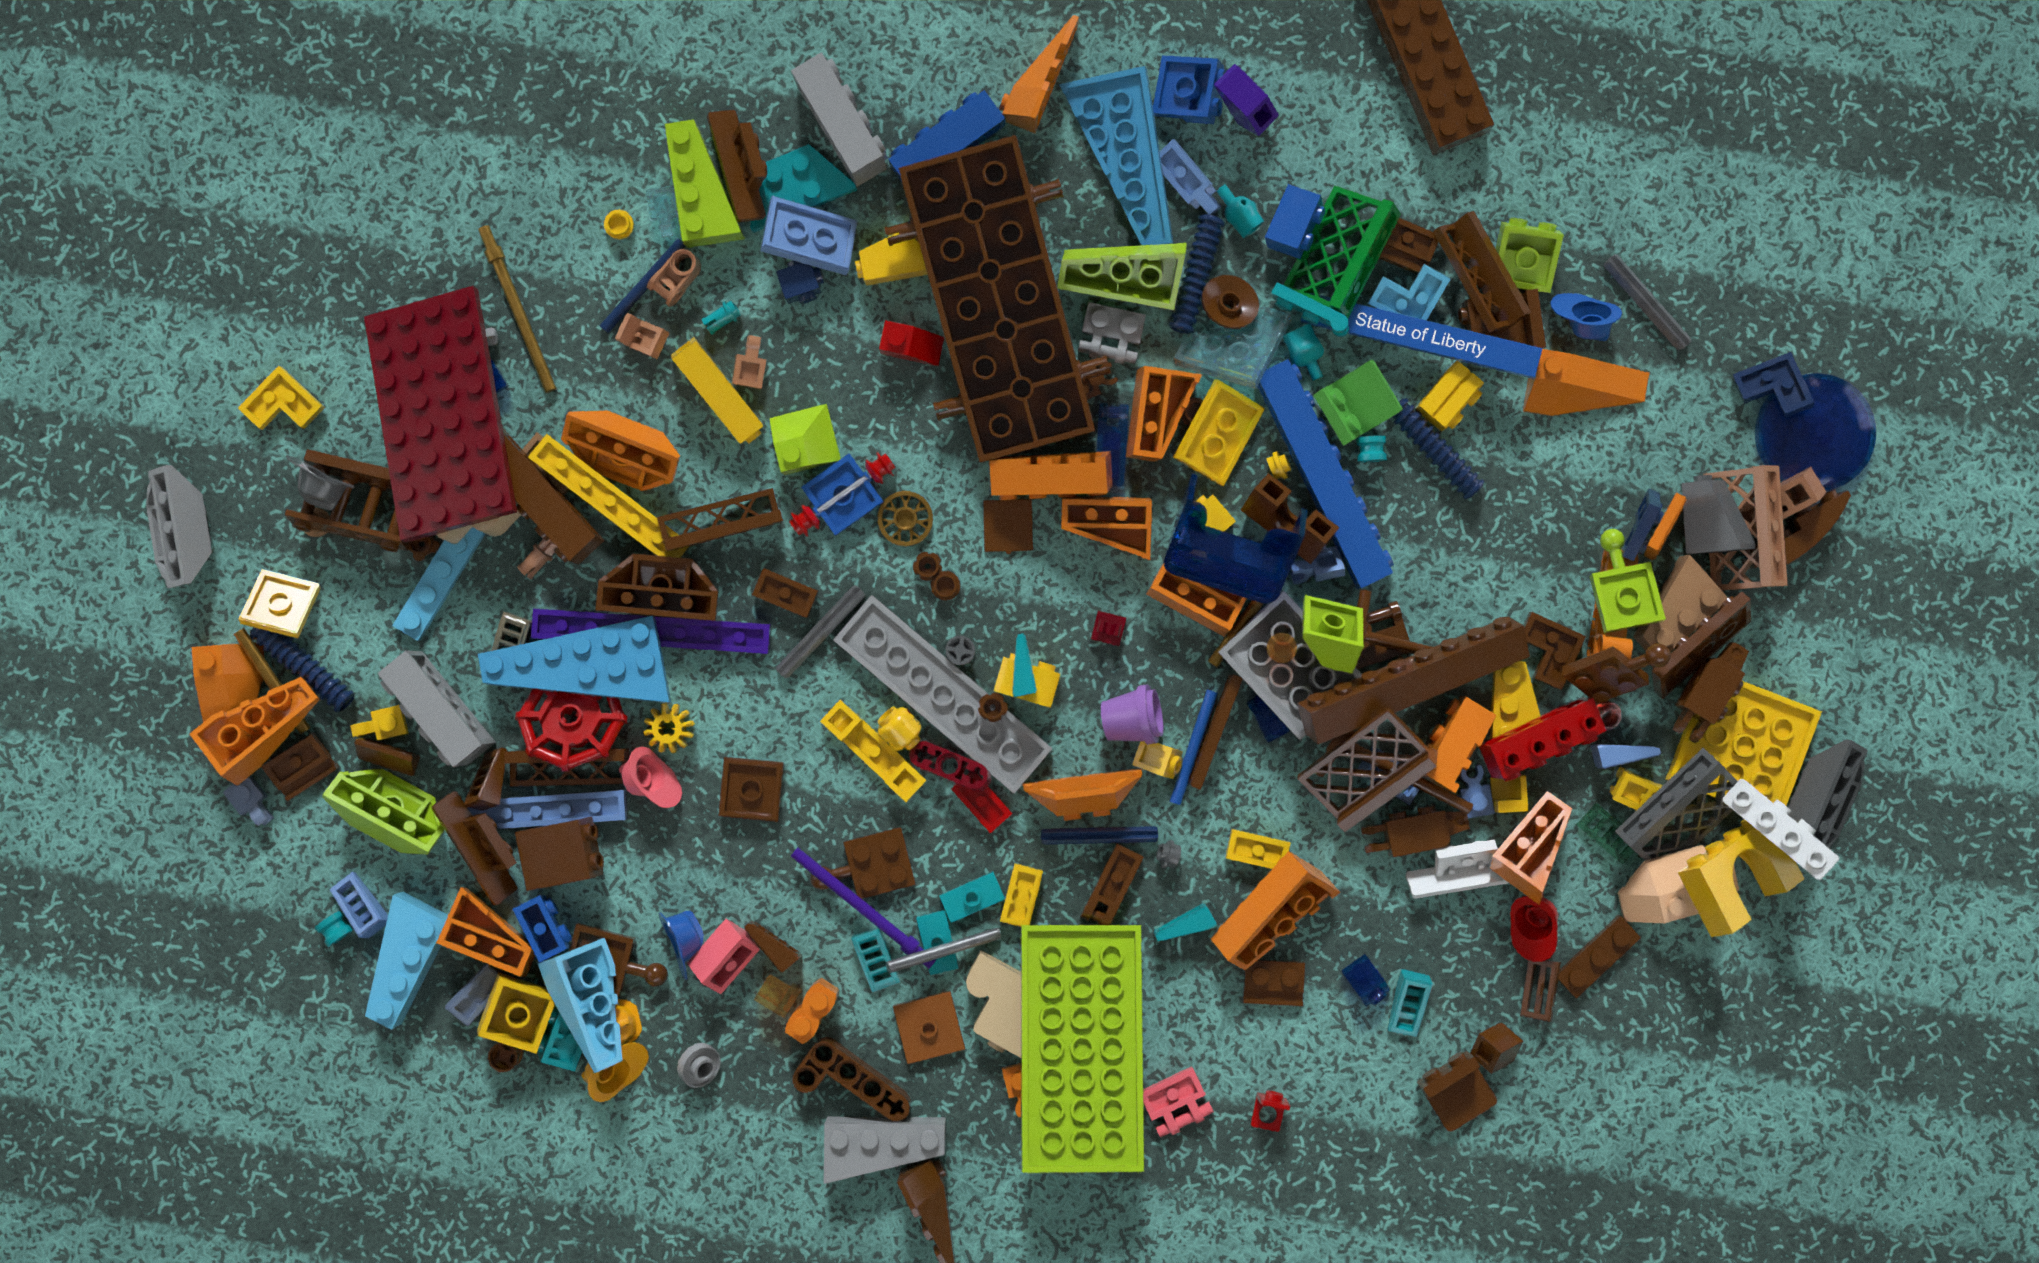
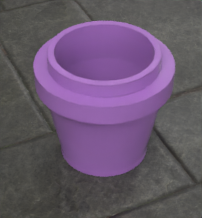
(1133, 716)

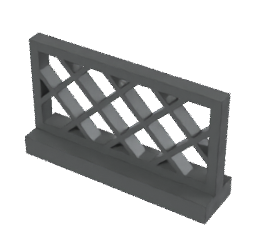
(1672, 801)

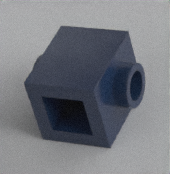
(800, 282)

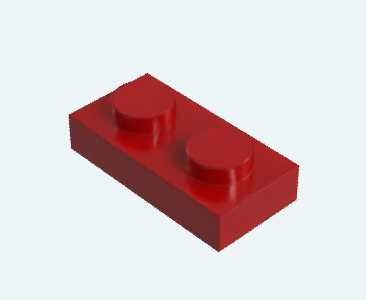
(984, 805)

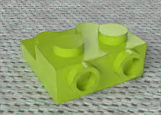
(1530, 253)

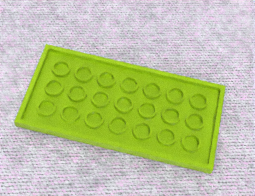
(1081, 1049)

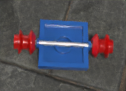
(842, 494)

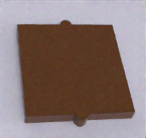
(1008, 525)

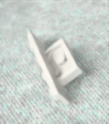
(1776, 825)
(1456, 870)

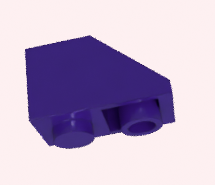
(1246, 100)

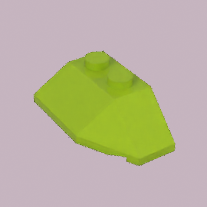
(386, 809)

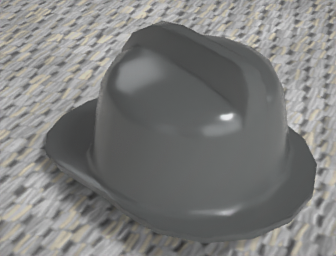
(317, 486)

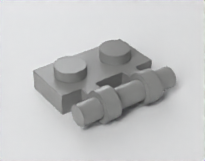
(1112, 324)

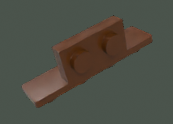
(740, 163)
(479, 846)

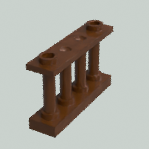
(350, 472)

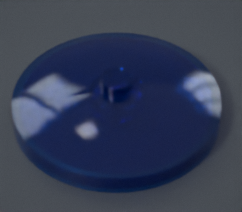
(1830, 438)

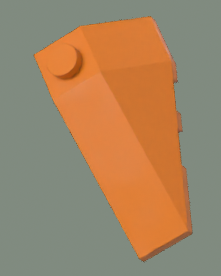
(224, 677)

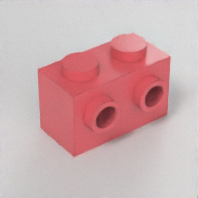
(723, 956)

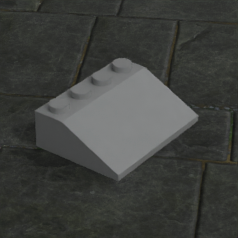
(1280, 683)

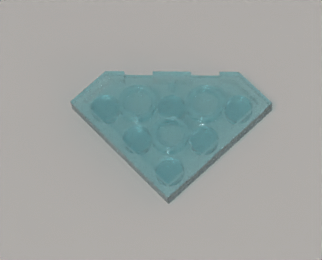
(1235, 353)

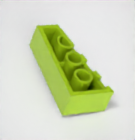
(1126, 273)

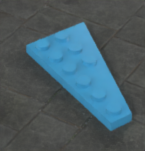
(1123, 135)
(600, 661)

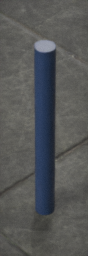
(639, 289)

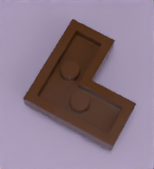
(1559, 647)

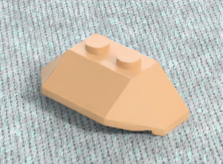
(1657, 891)

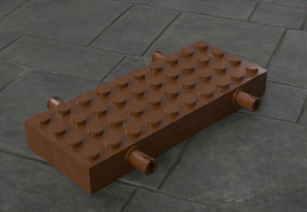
(997, 298)

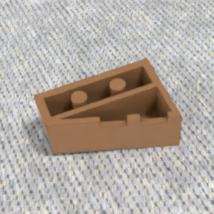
(1686, 600)

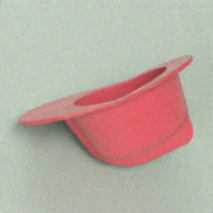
(650, 777)

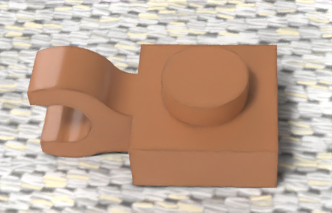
(749, 368)

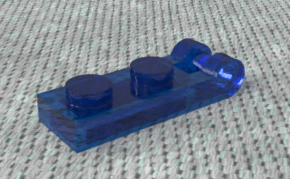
(1113, 438)

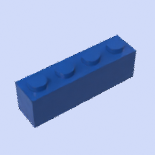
(955, 132)

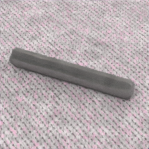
(1647, 302)
(820, 631)

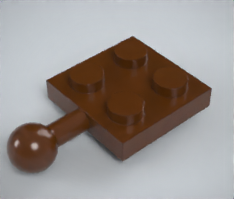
(1612, 673)
(875, 863)
(621, 950)

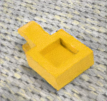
(385, 724)

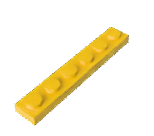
(602, 495)

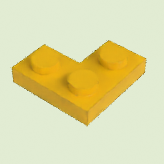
(279, 393)

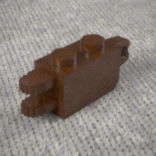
(1711, 690)
(1416, 832)

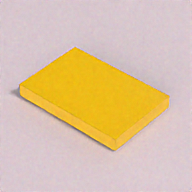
(1219, 432)

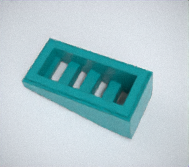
(1023, 674)
(1191, 922)
(864, 937)
(1416, 979)

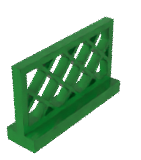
(1365, 253)

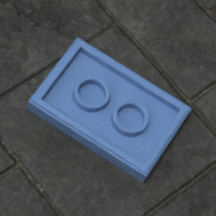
(808, 235)

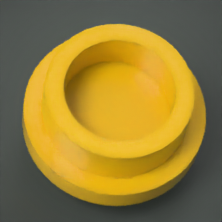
(619, 224)
(1279, 465)

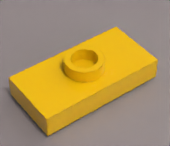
(1021, 895)

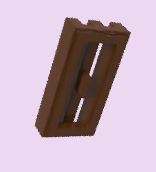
(1555, 967)

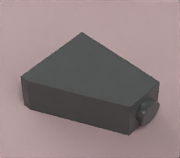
(1713, 518)

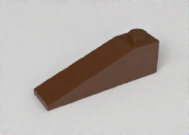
(926, 1196)

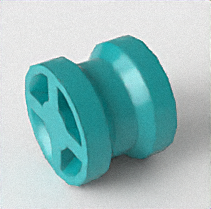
(1371, 449)
(333, 928)

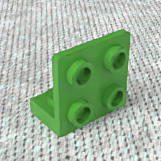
(1358, 402)

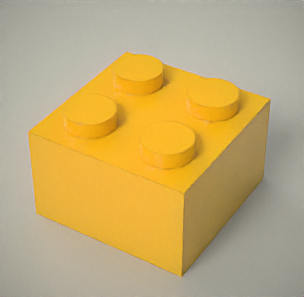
(516, 1013)

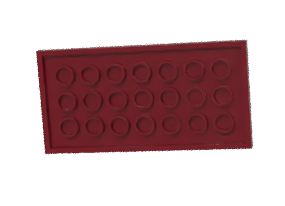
(439, 414)

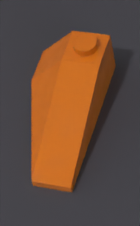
(1033, 89)
(1580, 384)
(249, 734)

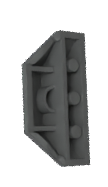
(1829, 789)

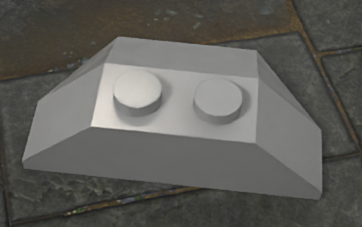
(177, 526)

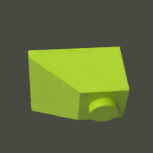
(804, 439)
(1333, 632)

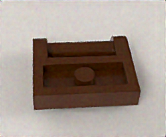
(1374, 653)

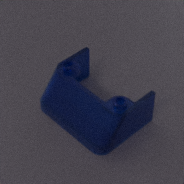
(1227, 560)

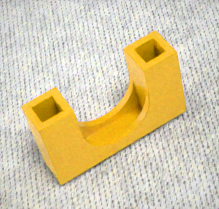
(1711, 882)

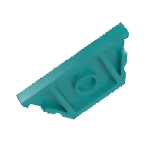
(802, 178)

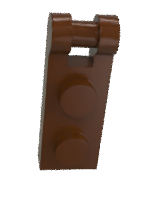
(1112, 884)

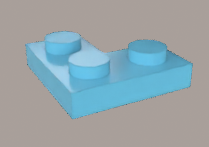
(1416, 301)

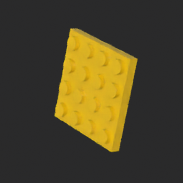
(1756, 741)

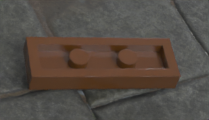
(1597, 956)

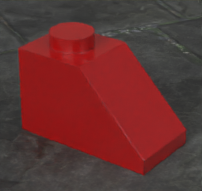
(911, 343)

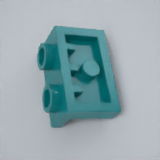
(558, 1044)

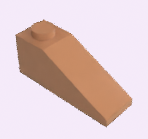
(1796, 494)

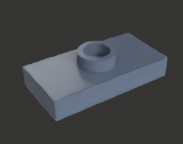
(473, 996)

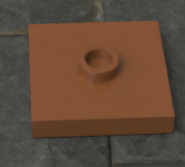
(929, 1027)

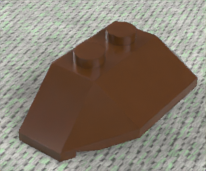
(658, 588)

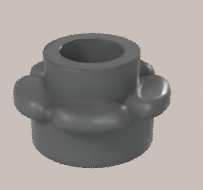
(1168, 854)

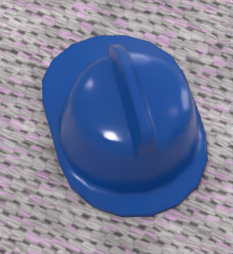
(1586, 315)
(684, 935)

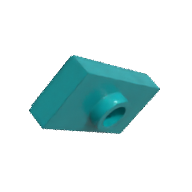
(972, 897)
(934, 932)

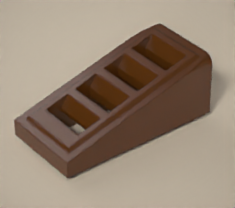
(488, 782)
(776, 949)

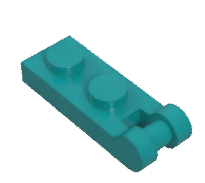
(1312, 310)

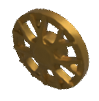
(905, 518)

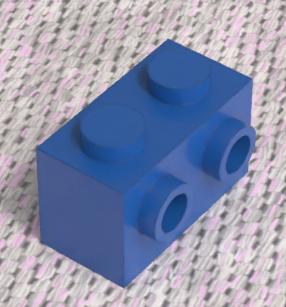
(1294, 221)
(542, 927)

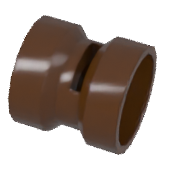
(500, 1057)

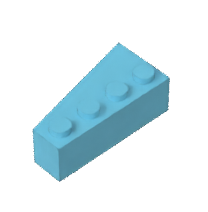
(404, 958)

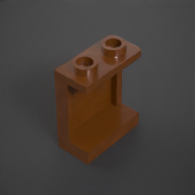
(1526, 331)
(559, 853)

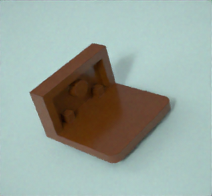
(1457, 1091)

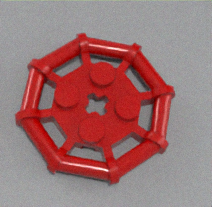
(569, 734)

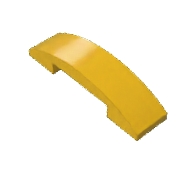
(873, 750)

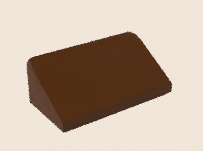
(387, 756)

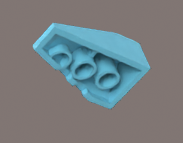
(585, 997)

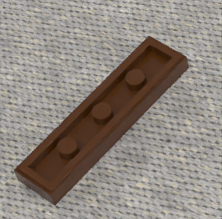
(1215, 731)

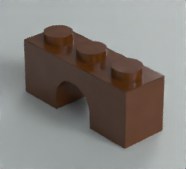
(1270, 510)

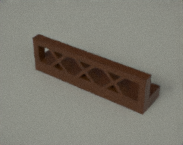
(1485, 271)
(723, 530)
(520, 756)

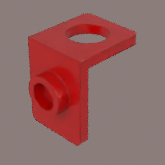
(1274, 1100)

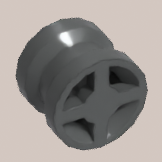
(957, 648)

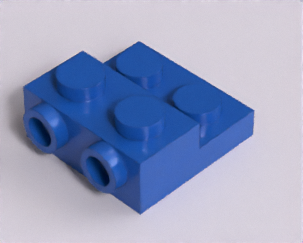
(1188, 90)

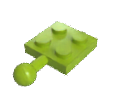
(1625, 594)

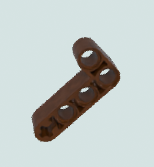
(855, 1083)

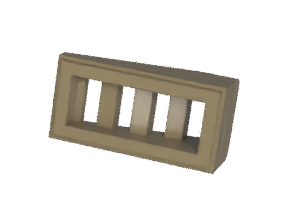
(507, 619)

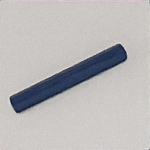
(1099, 835)

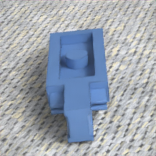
(1187, 178)

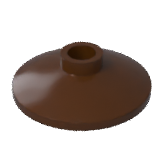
(1236, 294)

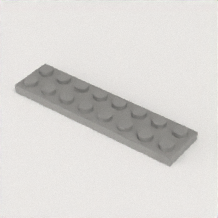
(941, 693)

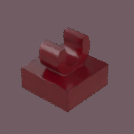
(1108, 628)

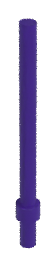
(908, 944)

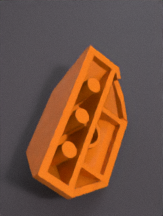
(621, 448)
(1084, 793)

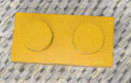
(1255, 849)

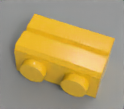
(1449, 396)

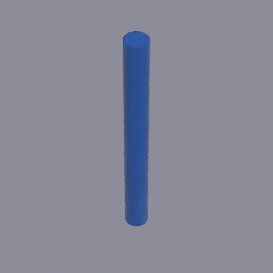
(1193, 747)

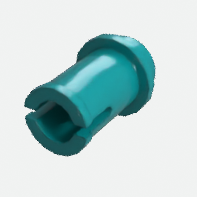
(722, 316)

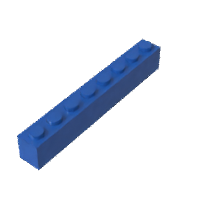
(1323, 474)

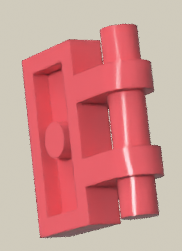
(1172, 1094)

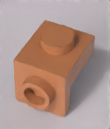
(642, 336)

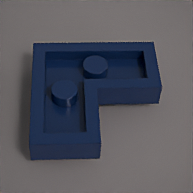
(1777, 377)
(1647, 516)

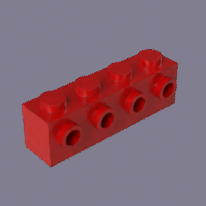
(1542, 738)

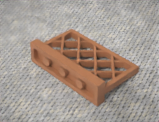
(1768, 532)

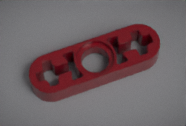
(966, 781)

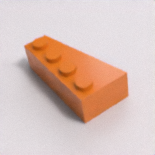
(1051, 474)
(1272, 910)

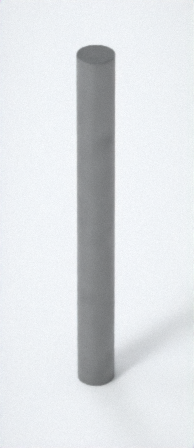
(943, 950)

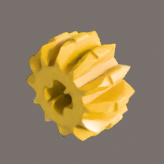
(668, 717)

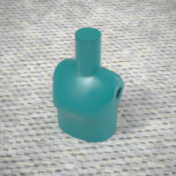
(1240, 212)
(1305, 349)

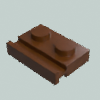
(1409, 246)
(300, 766)
(1274, 983)

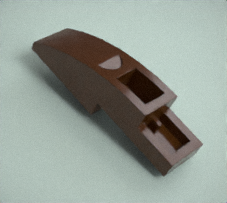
(1811, 525)

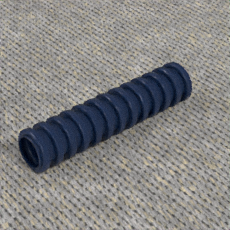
(1196, 273)
(1437, 450)
(304, 666)

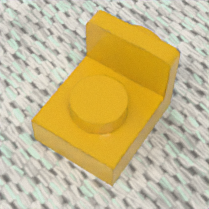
(1158, 759)

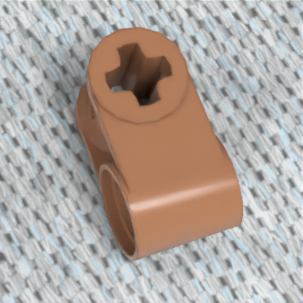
(674, 278)

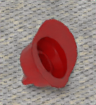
(1534, 928)

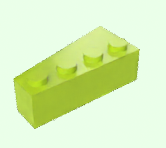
(699, 193)

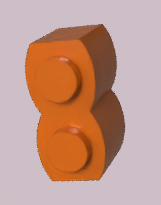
(815, 1005)

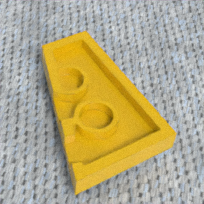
(1512, 698)

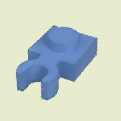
(1477, 794)

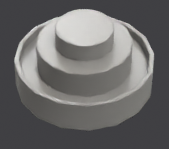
(698, 1065)

